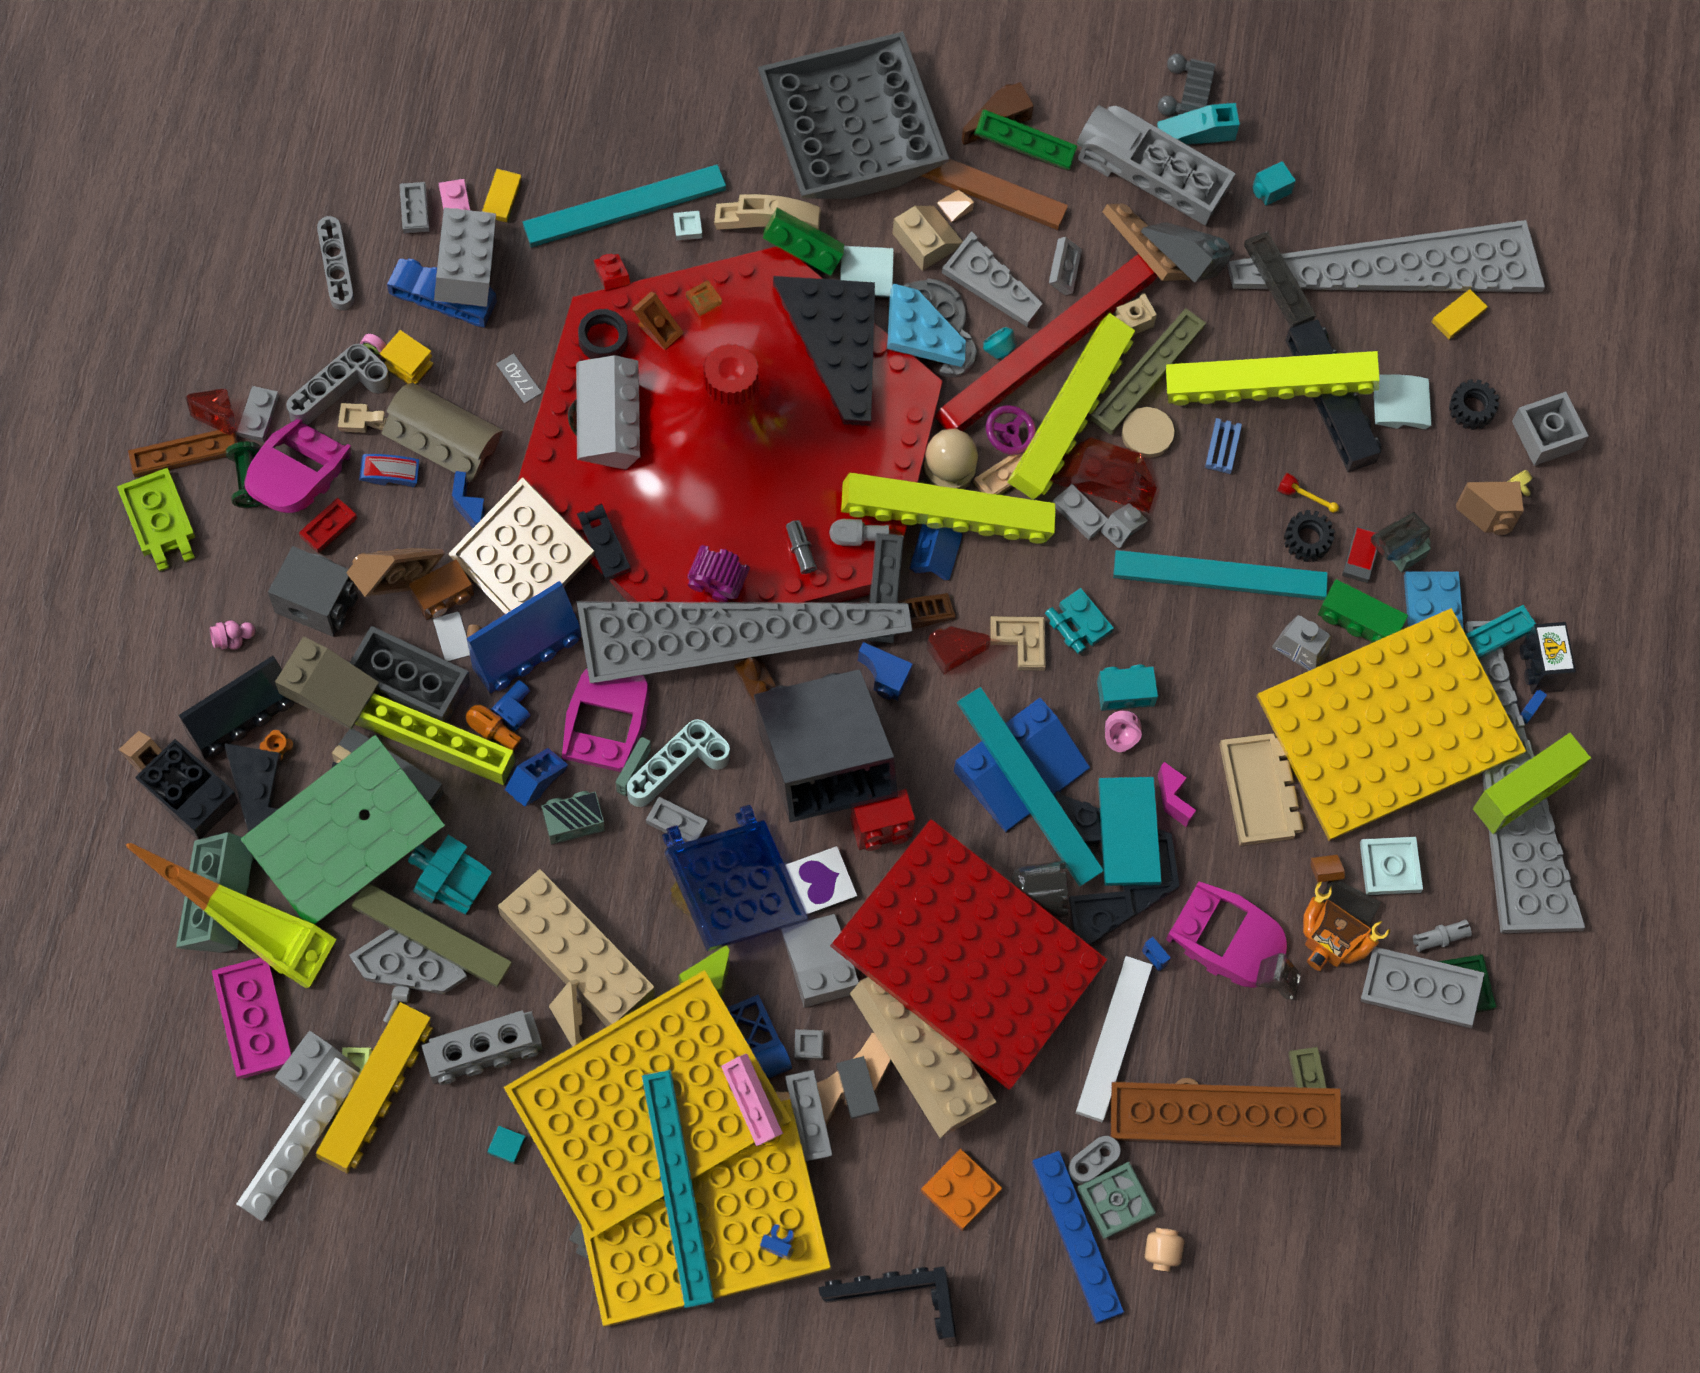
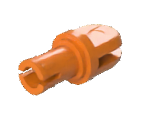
(491, 726)

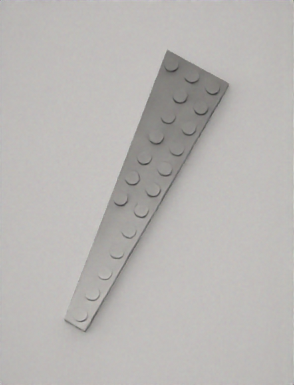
(1454, 260)
(667, 636)

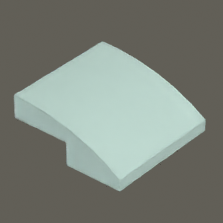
(869, 265)
(1402, 401)

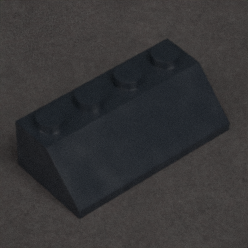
(235, 709)

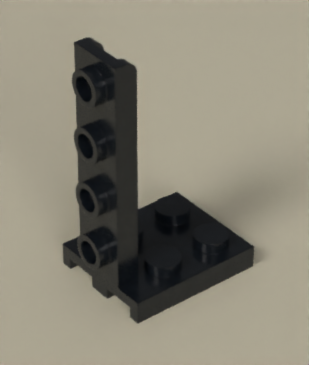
(893, 1283)

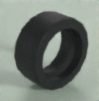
(602, 316)

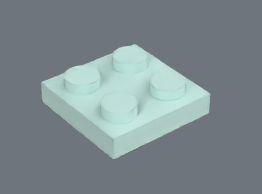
(1391, 866)

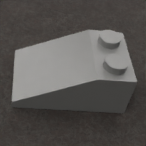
(817, 967)

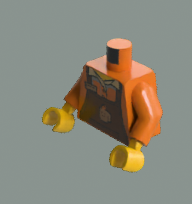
(1336, 934)

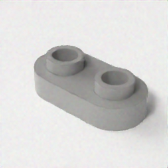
(1093, 1159)

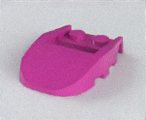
(286, 483)
(622, 695)
(1254, 941)

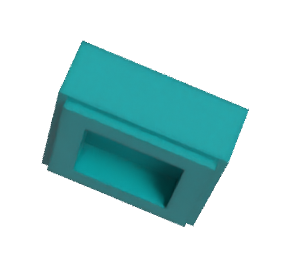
(506, 1145)

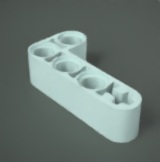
(674, 766)

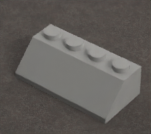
(608, 411)

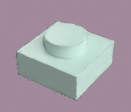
(687, 225)

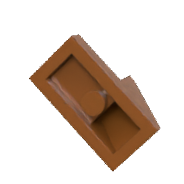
(657, 321)

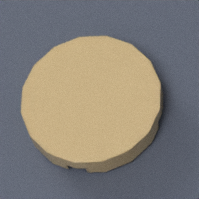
(1148, 432)

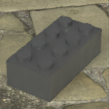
(411, 675)

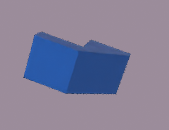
(469, 507)

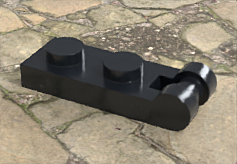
(604, 543)

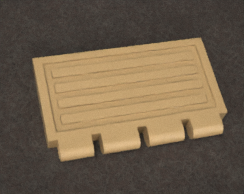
(1258, 789)

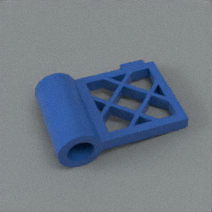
(769, 1055)

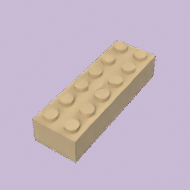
(575, 949)
(929, 1064)

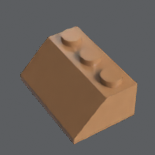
(392, 570)

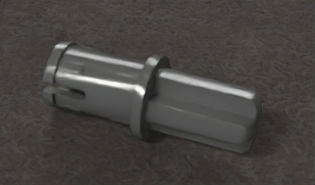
(801, 547)

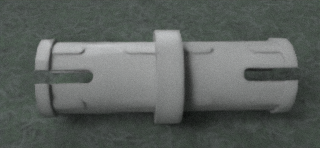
(1442, 935)

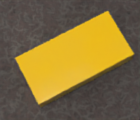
(502, 194)
(1459, 314)

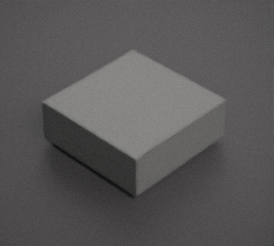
(808, 1045)

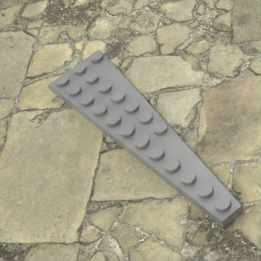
(1525, 854)

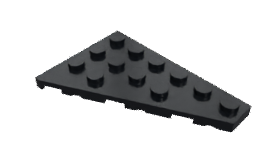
(838, 335)

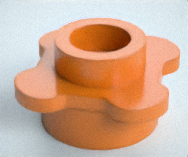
(276, 737)

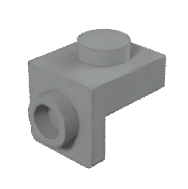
(1123, 524)

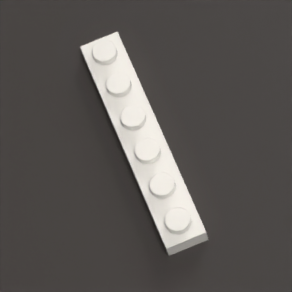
(298, 1139)

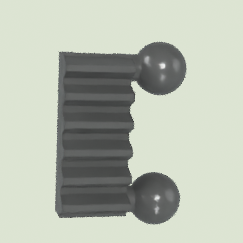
(1196, 86)

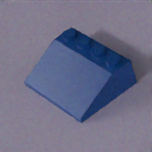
(524, 638)
(1047, 748)

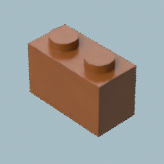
(441, 590)

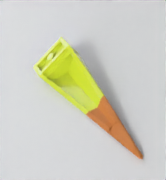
(277, 937)

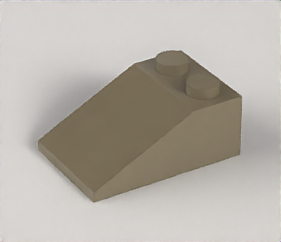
(326, 683)

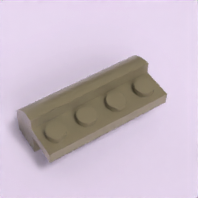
(440, 430)

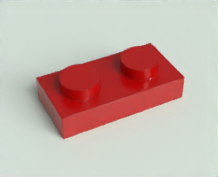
(611, 271)
(327, 525)

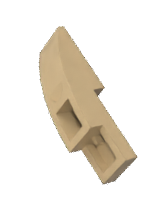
(756, 211)

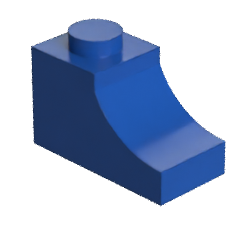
(888, 671)
(534, 776)

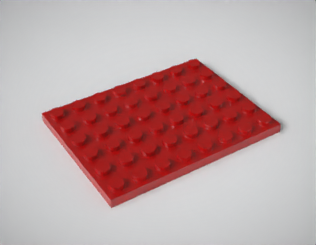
(969, 953)

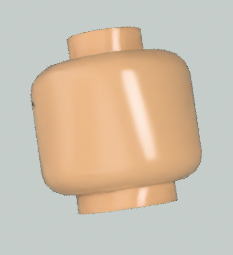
(1164, 1249)

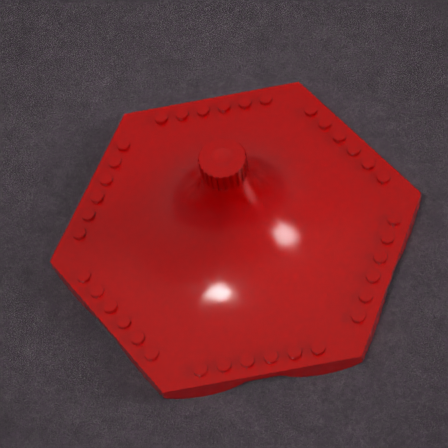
(730, 439)

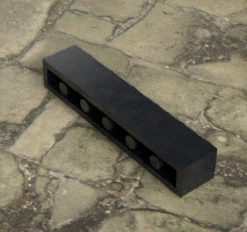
(1341, 414)

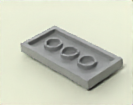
(1422, 987)

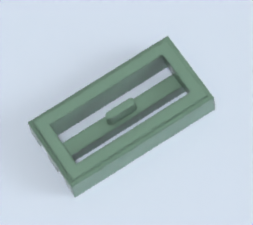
(633, 764)

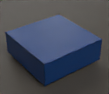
(1532, 706)
(1156, 954)

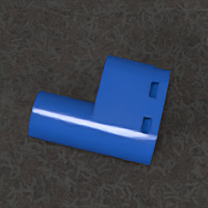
(509, 708)

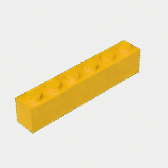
(374, 1087)

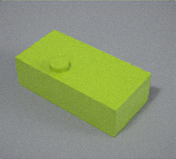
(1531, 783)

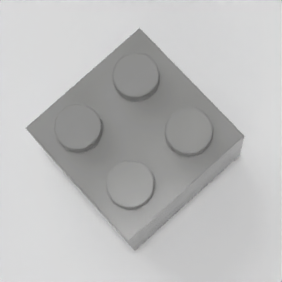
(1550, 428)

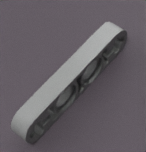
(335, 263)

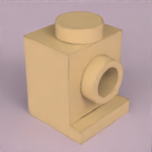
(1144, 314)

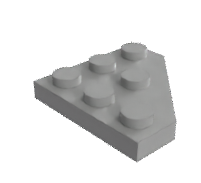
(401, 962)

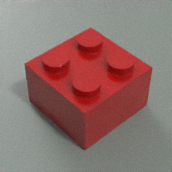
(883, 822)

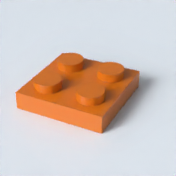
(961, 1189)

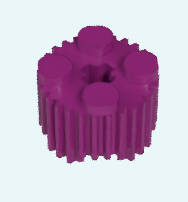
(717, 574)

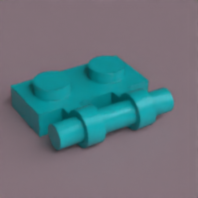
(1084, 616)

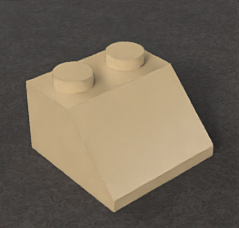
(925, 235)

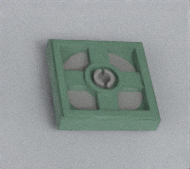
(1116, 1200)

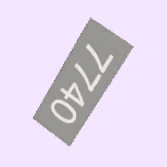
(518, 378)

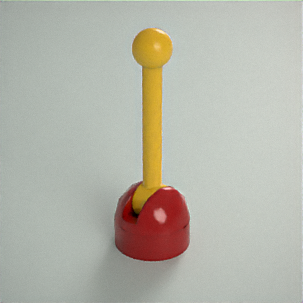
(1290, 485)

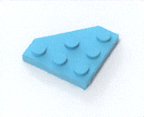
(920, 329)

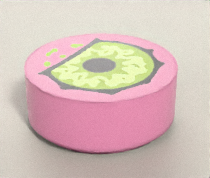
(373, 343)

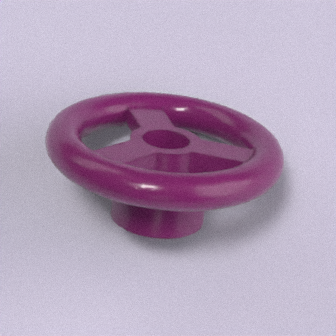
(1003, 439)

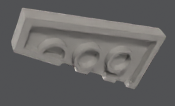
(983, 275)

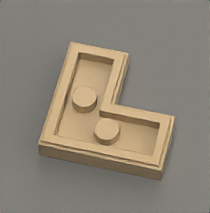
(1024, 632)

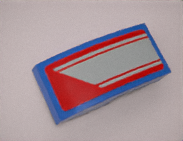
(389, 468)

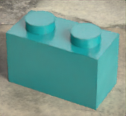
(1127, 687)

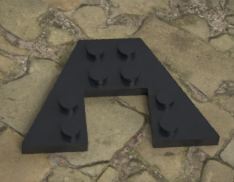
(255, 781)
(1102, 913)

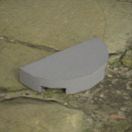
(970, 354)

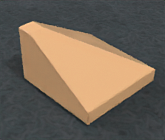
(956, 205)

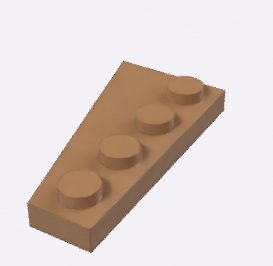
(1130, 227)

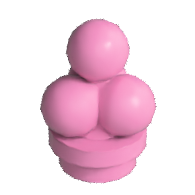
(230, 634)

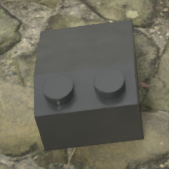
(1194, 252)

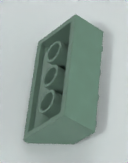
(225, 862)

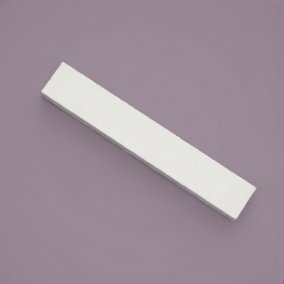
(1113, 1039)

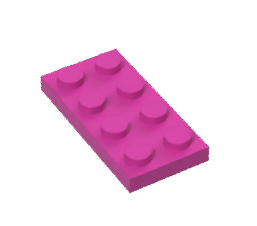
(252, 1017)

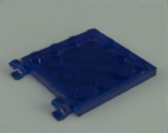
(734, 882)

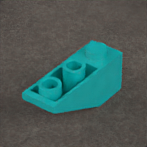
(1204, 124)

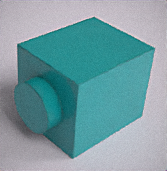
(1273, 183)

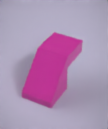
(1170, 784)

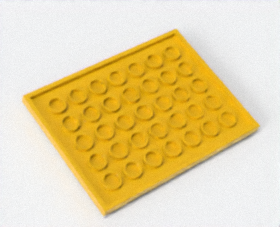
(1390, 724)
(593, 1110)
(736, 1206)

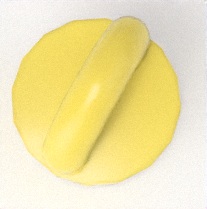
(1524, 477)

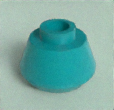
(1000, 343)

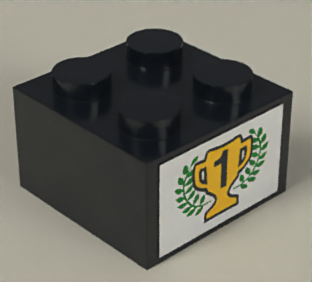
(1548, 657)

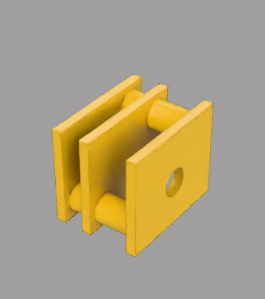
(407, 358)

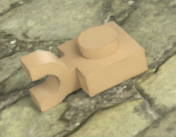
(357, 418)

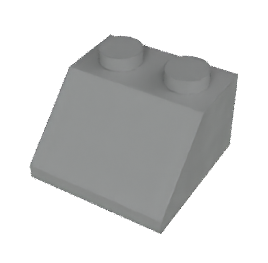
(308, 1065)

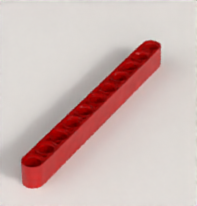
(1046, 345)

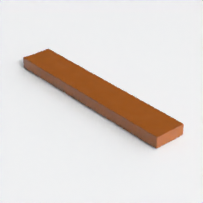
(999, 193)

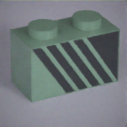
(573, 817)

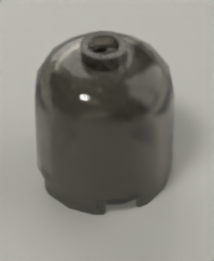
(1044, 885)

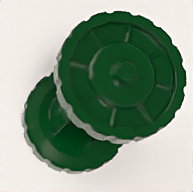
(243, 454)

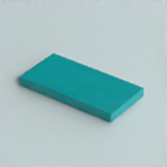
(1129, 831)

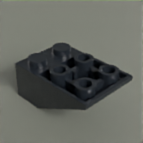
(187, 789)

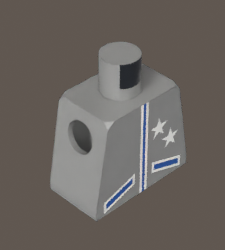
(1304, 643)

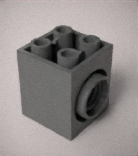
(313, 591)

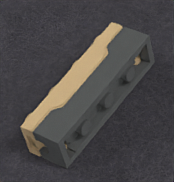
(426, 785)

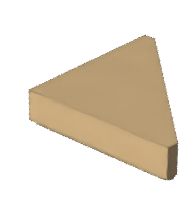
(568, 1012)

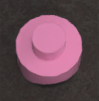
(1122, 730)

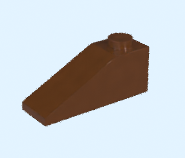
(1008, 102)

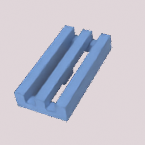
(1227, 427)

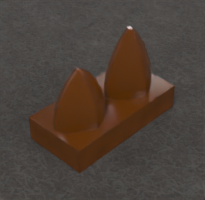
(754, 676)

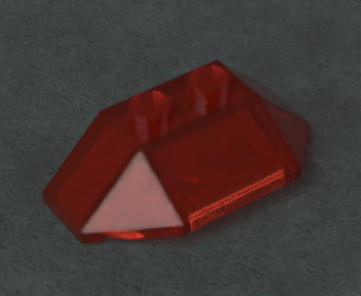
(1108, 473)

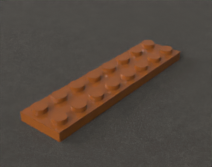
(1226, 1114)

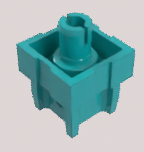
(449, 875)

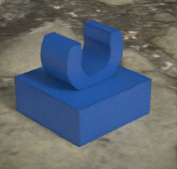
(776, 1245)

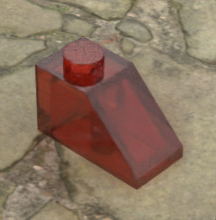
(955, 646)

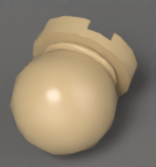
(950, 459)

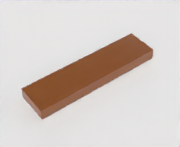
(180, 452)

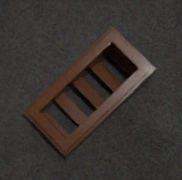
(922, 621)

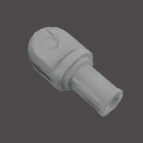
(854, 532)

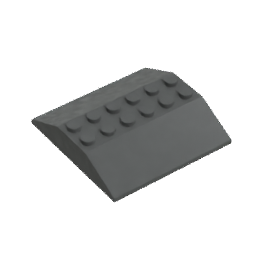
(854, 118)

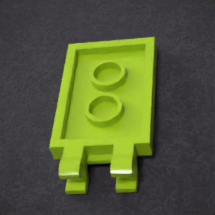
(157, 516)

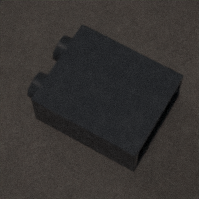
(825, 745)

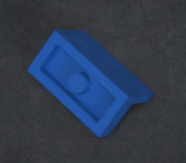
(936, 551)

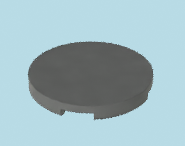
(944, 299)

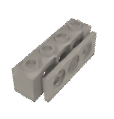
(487, 1033)

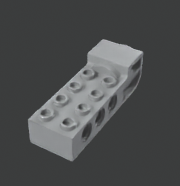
(1153, 161)

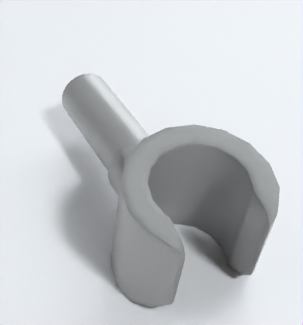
(399, 994)

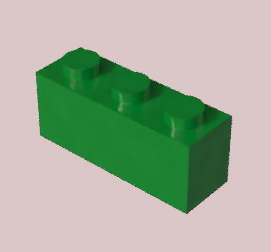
(803, 241)
(1360, 613)

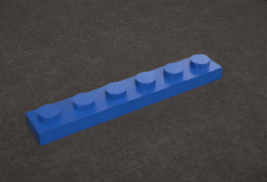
(1077, 1237)

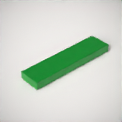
(1025, 140)

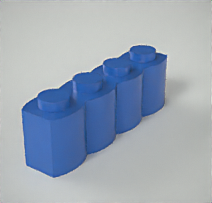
(417, 285)

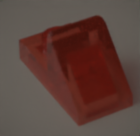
(212, 409)

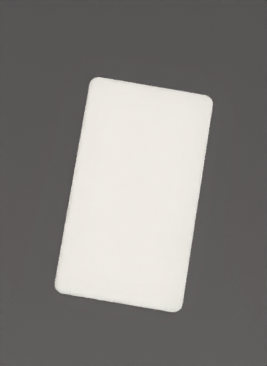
(452, 636)

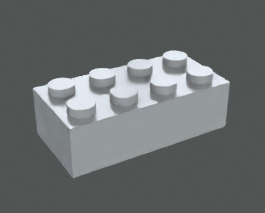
(465, 257)

